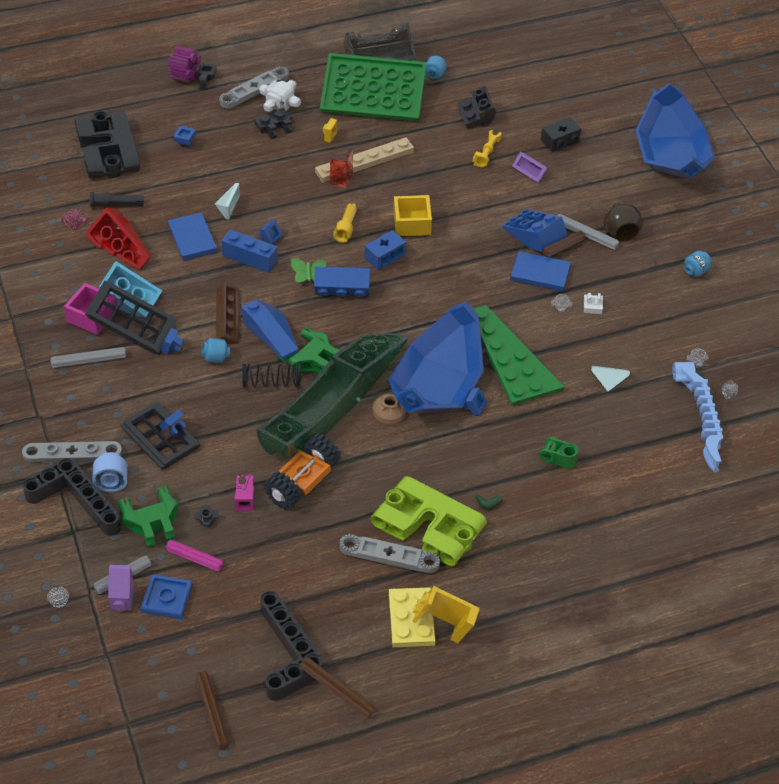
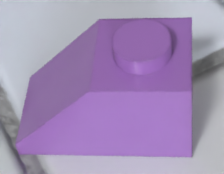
(120, 587)

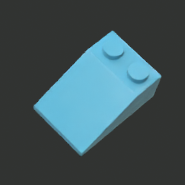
(133, 284)

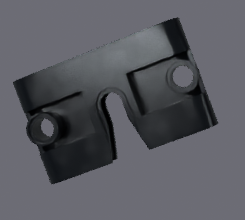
(107, 144)

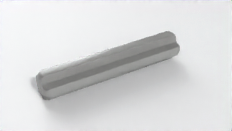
(136, 567)

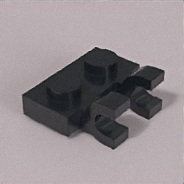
(272, 121)

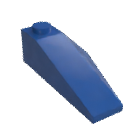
(270, 326)

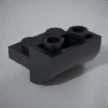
(477, 108)

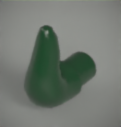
(490, 503)

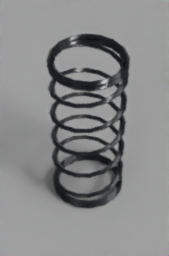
(245, 370)

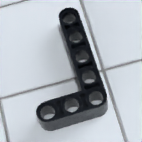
(69, 475)
(292, 644)

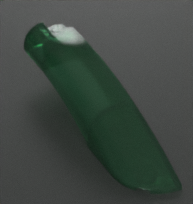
(331, 393)

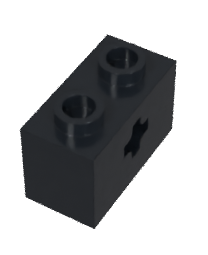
(561, 134)

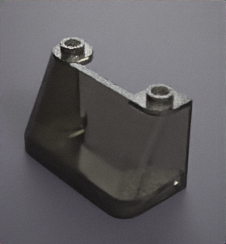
(389, 45)

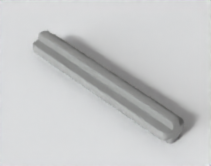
(590, 233)
(88, 357)

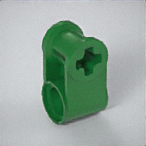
(560, 453)

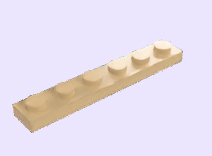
(371, 157)

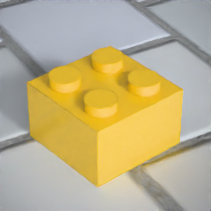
(412, 215)

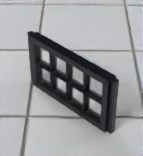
(99, 300)

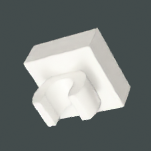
(593, 304)

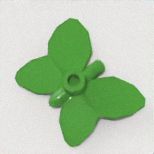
(304, 271)

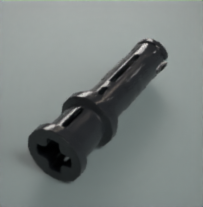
(107, 200)

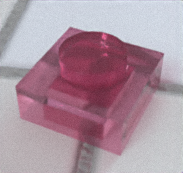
(74, 219)

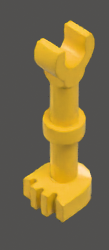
(482, 159)

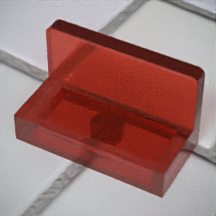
(341, 169)

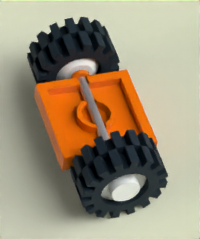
(302, 472)

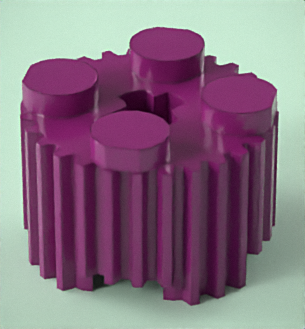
(184, 64)

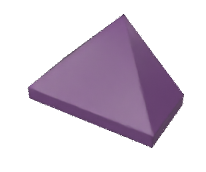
(530, 167)

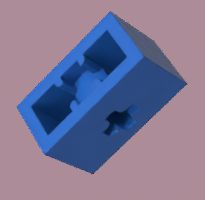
(385, 250)

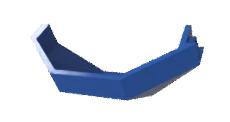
(673, 135)
(441, 364)

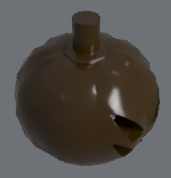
(623, 222)

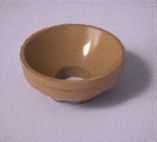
(386, 413)

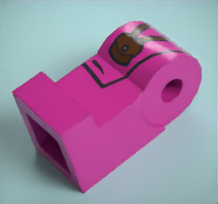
(244, 492)

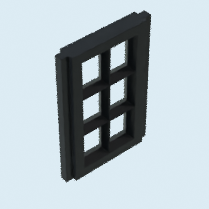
(152, 451)

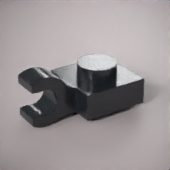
(205, 73)

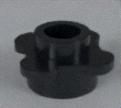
(206, 520)

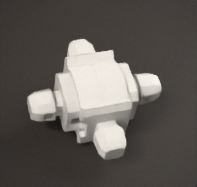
(279, 95)

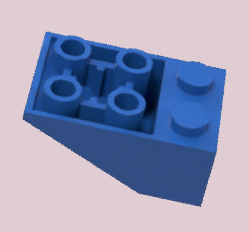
(536, 229)

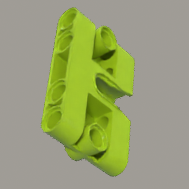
(413, 503)

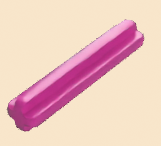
(194, 555)

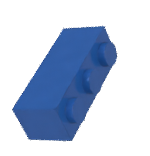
(249, 251)
(342, 281)

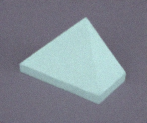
(228, 201)
(609, 376)

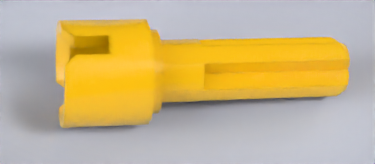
(344, 227)

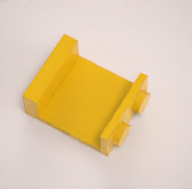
(447, 608)

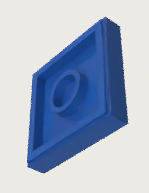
(166, 596)

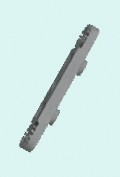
(251, 88)
(56, 451)
(401, 555)

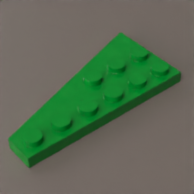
(515, 365)

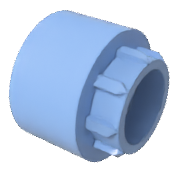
(110, 472)

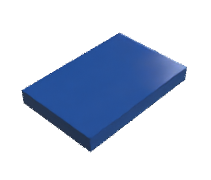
(192, 236)
(540, 271)

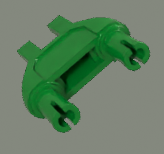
(314, 355)
(151, 518)

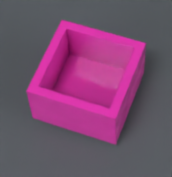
(79, 304)

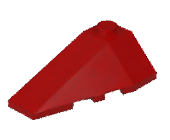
(117, 236)

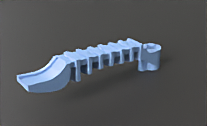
(711, 430)

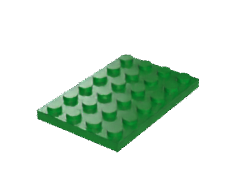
(373, 87)

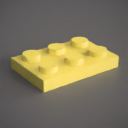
(403, 630)

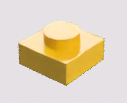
(330, 130)

